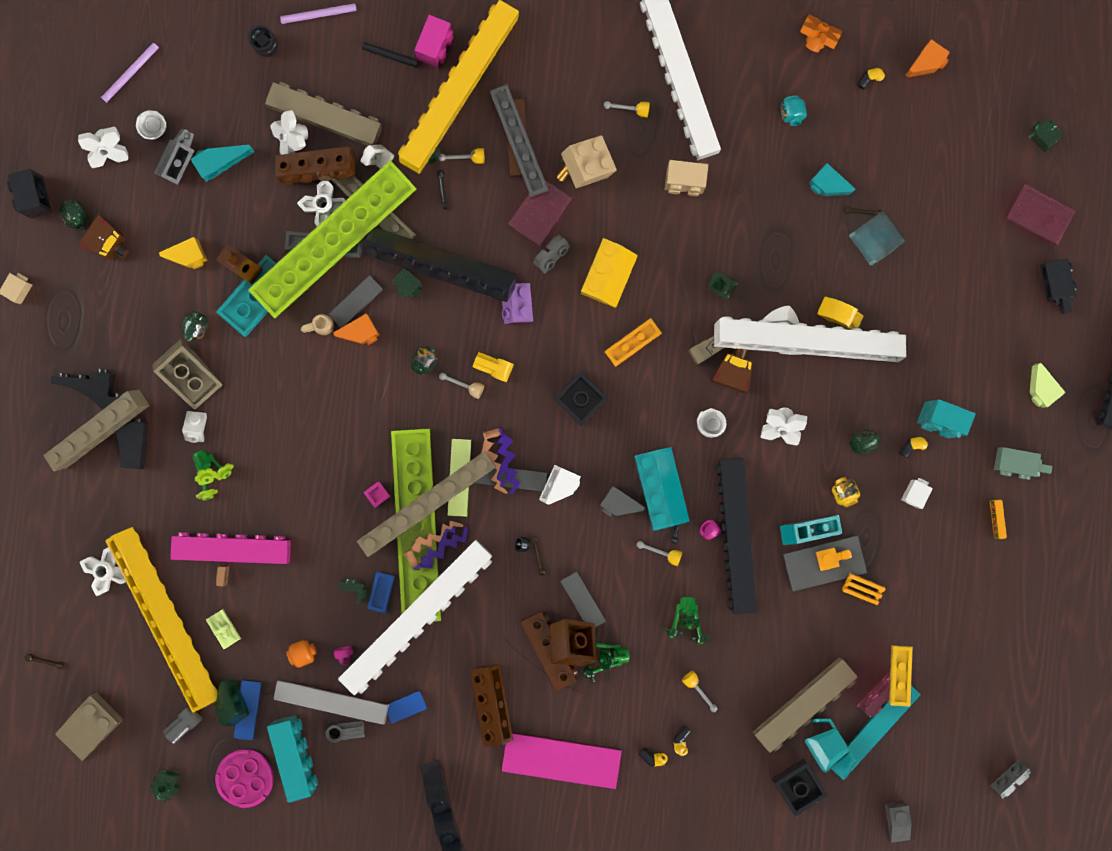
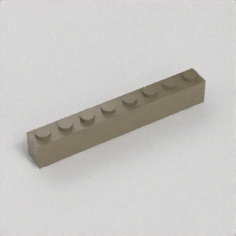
(426, 504)

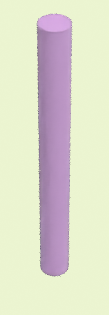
(318, 13)
(130, 72)

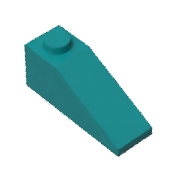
(217, 160)
(810, 530)

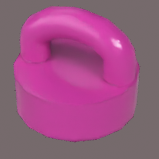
(710, 530)
(343, 652)

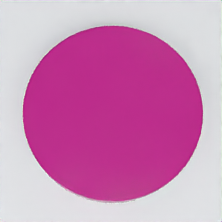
(244, 778)

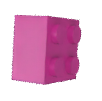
(434, 42)

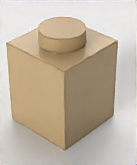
(15, 287)

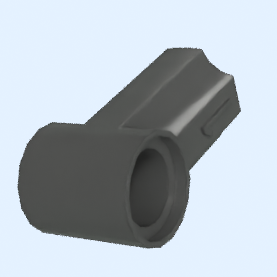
(185, 722)
(348, 730)

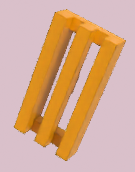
(878, 594)

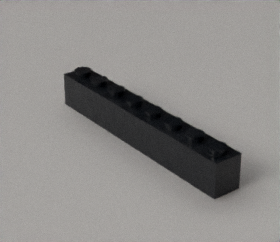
(440, 264)
(737, 536)

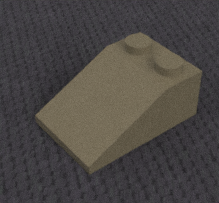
(186, 374)
(89, 726)

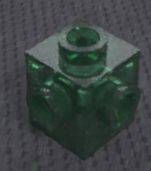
(165, 785)

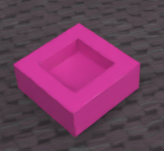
(377, 494)

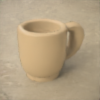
(321, 324)

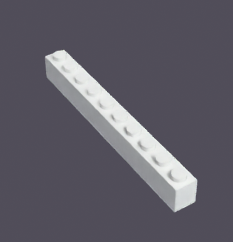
(681, 77)
(809, 340)
(415, 617)

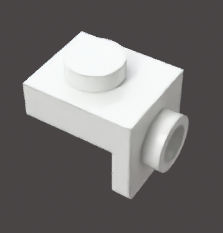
(376, 155)
(194, 426)

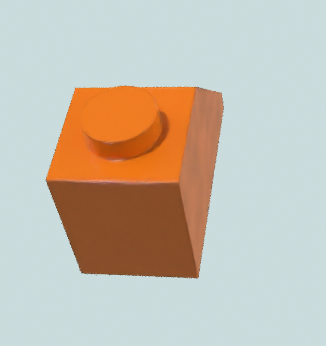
(929, 60)
(359, 331)

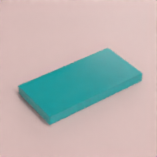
(241, 307)

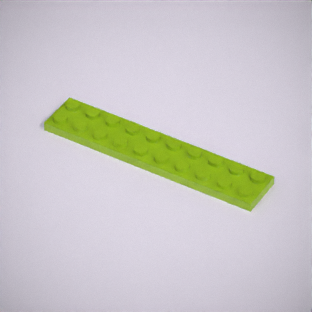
(332, 239)
(411, 480)

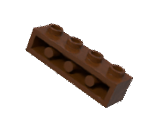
(315, 165)
(538, 632)
(491, 705)

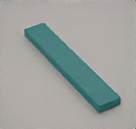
(872, 733)

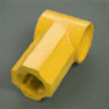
(497, 368)

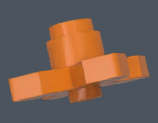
(819, 34)

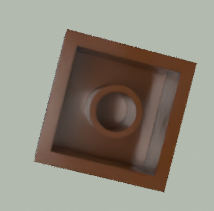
(573, 642)

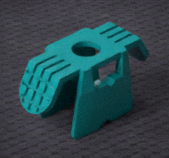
(829, 748)

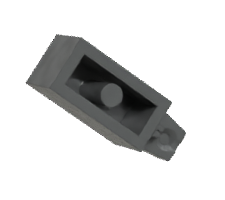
(175, 157)

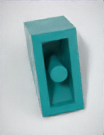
(830, 183)

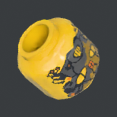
(845, 492)

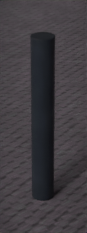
(389, 54)

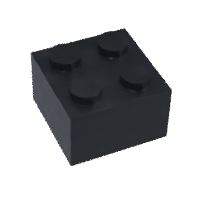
(29, 193)
(580, 398)
(799, 787)

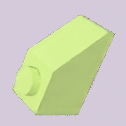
(1044, 387)

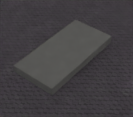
(804, 568)

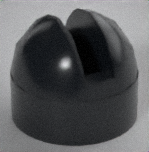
(522, 544)

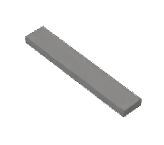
(331, 702)

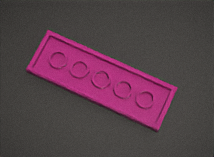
(562, 760)

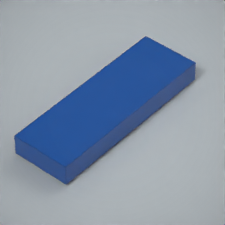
(251, 693)

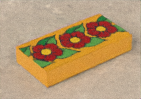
(998, 519)

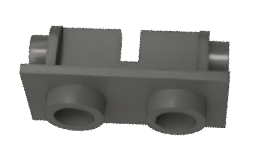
(558, 247)
(1015, 774)

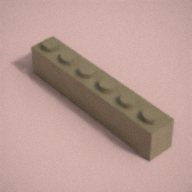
(324, 115)
(96, 430)
(805, 704)

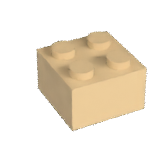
(588, 161)
(686, 177)

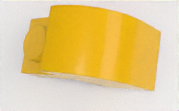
(840, 313)

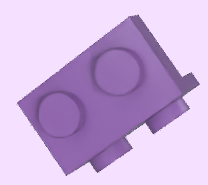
(519, 305)

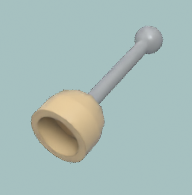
(474, 389)

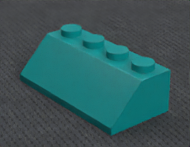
(661, 488)

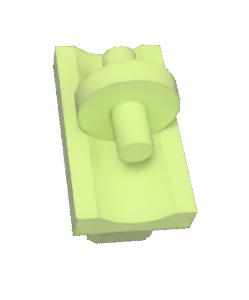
(223, 629)

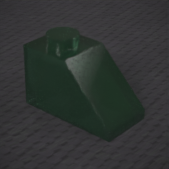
(230, 704)

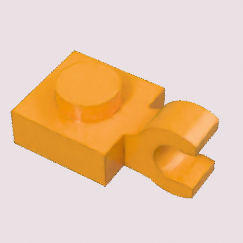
(830, 558)

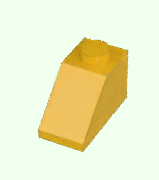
(186, 253)

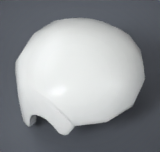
(150, 125)
(711, 423)

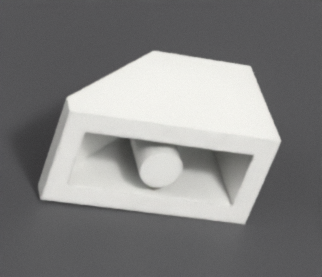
(559, 485)

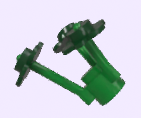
(688, 607)
(607, 659)

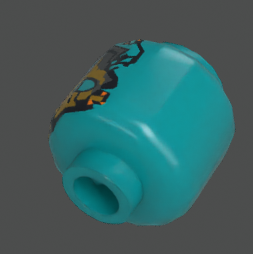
(793, 110)

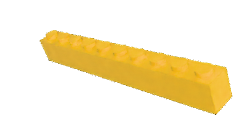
(458, 87)
(162, 619)

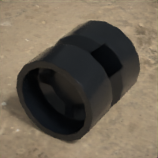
(263, 41)

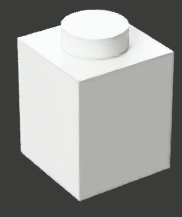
(917, 493)

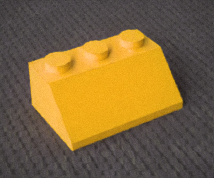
(609, 273)

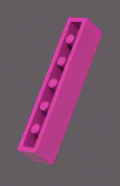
(230, 549)

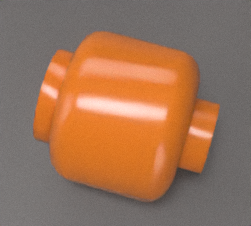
(301, 653)

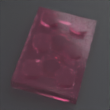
(540, 214)
(1040, 214)
(872, 702)

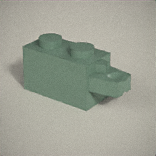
(1020, 462)

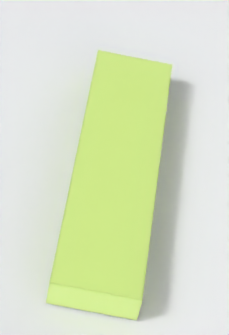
(459, 457)

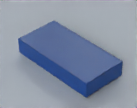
(381, 592)
(406, 706)

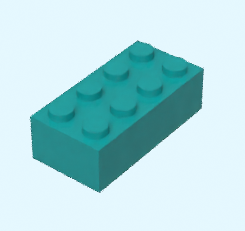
(292, 758)

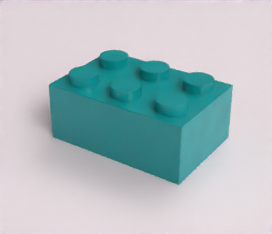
(946, 419)

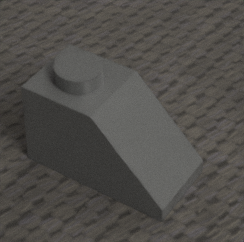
(619, 503)
(898, 821)

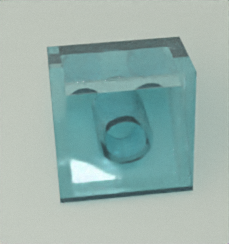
(877, 238)

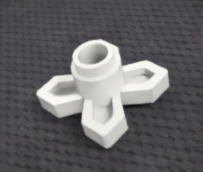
(291, 135)
(103, 145)
(314, 204)
(784, 424)
(97, 567)

